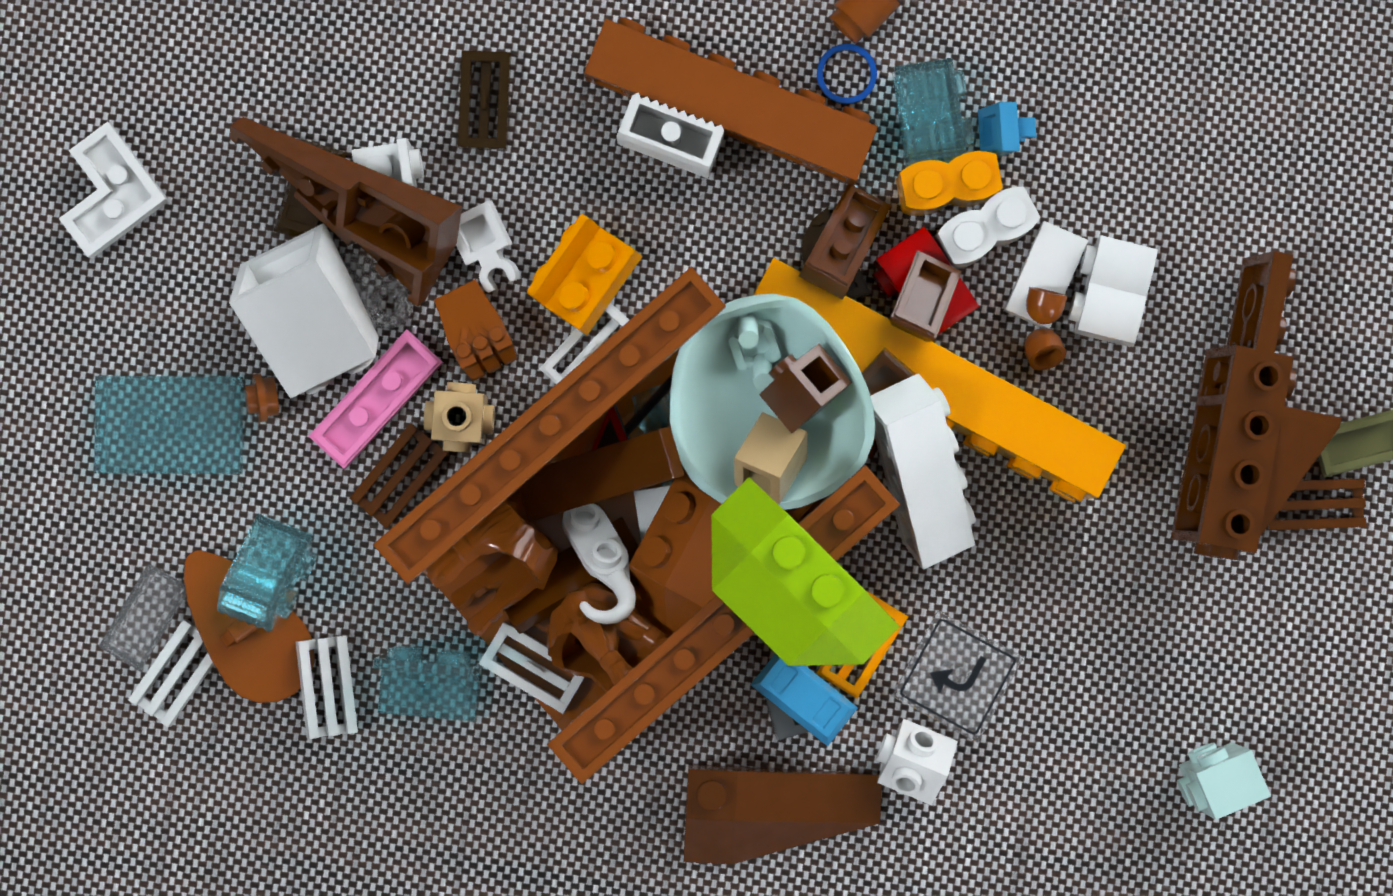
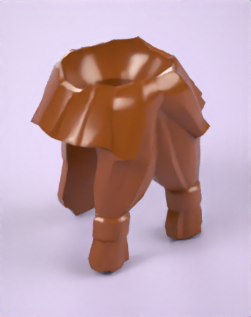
(522, 568)
(592, 647)

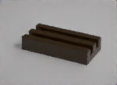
(483, 141)

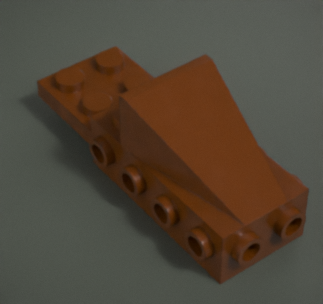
(1243, 439)

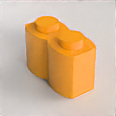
(961, 182)

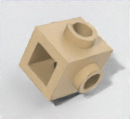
(478, 422)

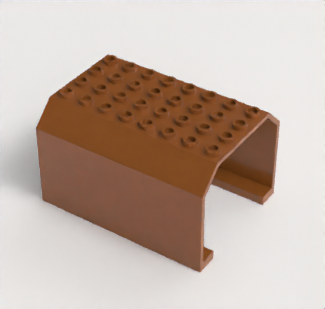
(567, 425)

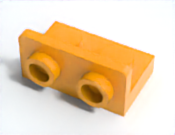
(583, 274)

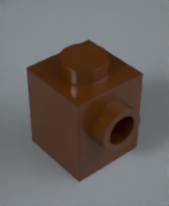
(804, 387)

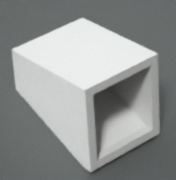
(304, 312)

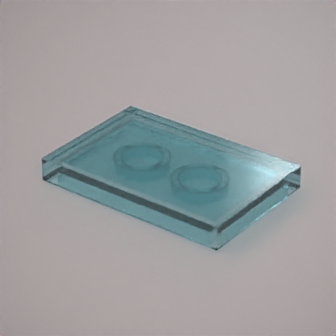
(168, 425)

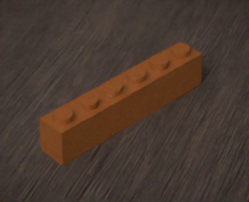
(745, 105)

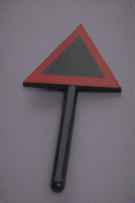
(613, 428)

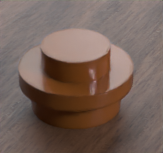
(261, 397)

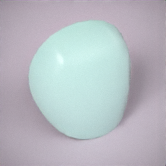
(719, 398)

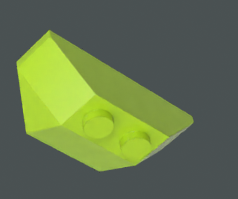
(790, 585)

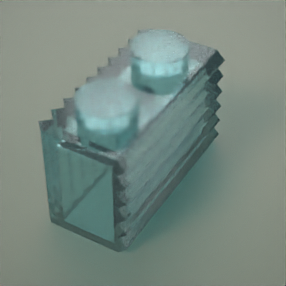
(930, 111)
(265, 573)

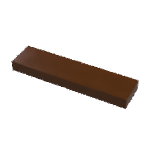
(602, 474)

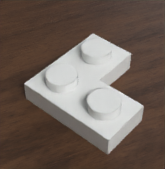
(122, 196)

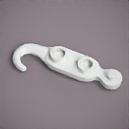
(602, 557)

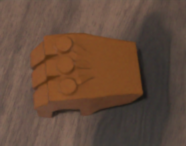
(475, 330)

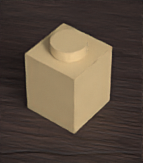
(771, 456)

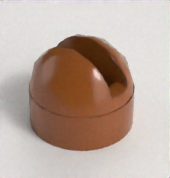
(1045, 305)
(1044, 349)

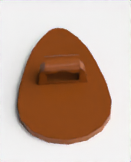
(249, 658)

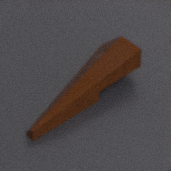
(390, 220)

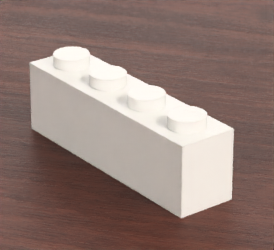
(922, 470)

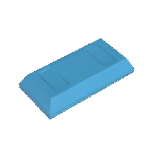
(805, 698)

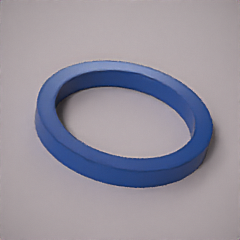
(873, 74)

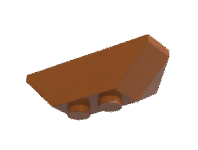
(675, 558)

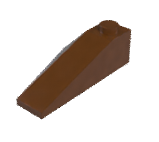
(762, 811)

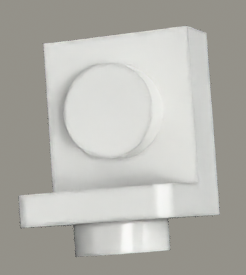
(392, 160)

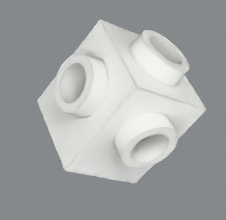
(915, 761)

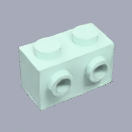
(1221, 779)

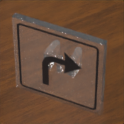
(957, 676)

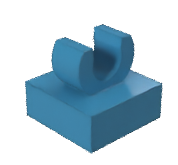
(1002, 129)

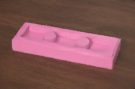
(375, 399)

